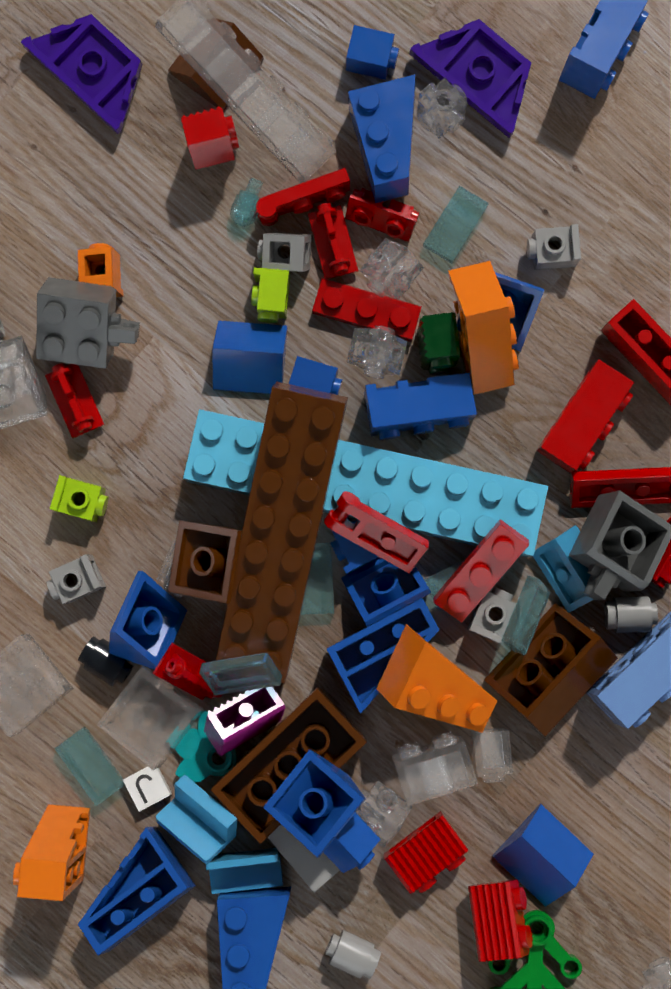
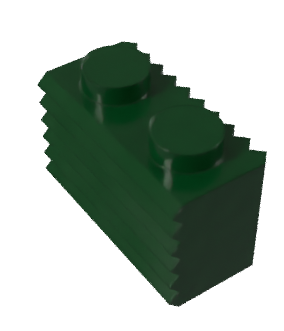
(438, 342)

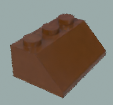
(554, 672)

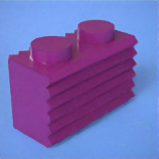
(243, 718)

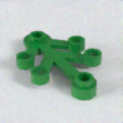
(534, 972)

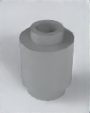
(630, 614)
(353, 954)

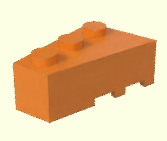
(485, 327)
(432, 686)
(55, 854)

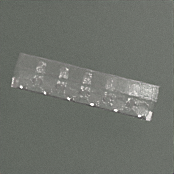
(245, 87)

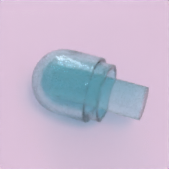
(243, 209)

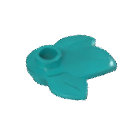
(198, 755)

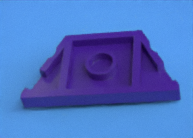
(90, 66)
(483, 67)

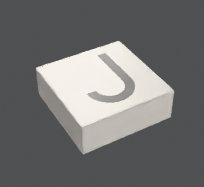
(147, 787)

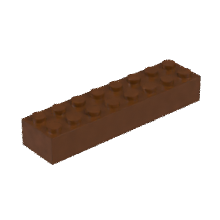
(282, 523)

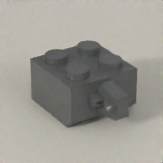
(80, 323)
(620, 545)

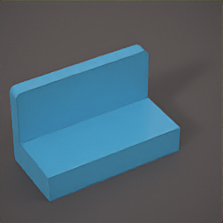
(563, 572)
(197, 820)
(245, 871)

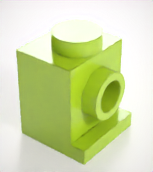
(270, 294)
(65, 493)

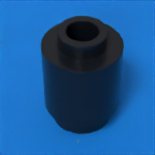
(103, 664)

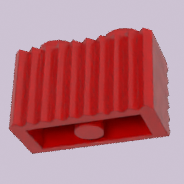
(210, 137)
(426, 854)
(500, 920)

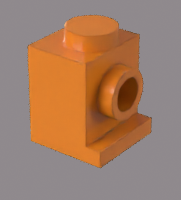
(97, 258)

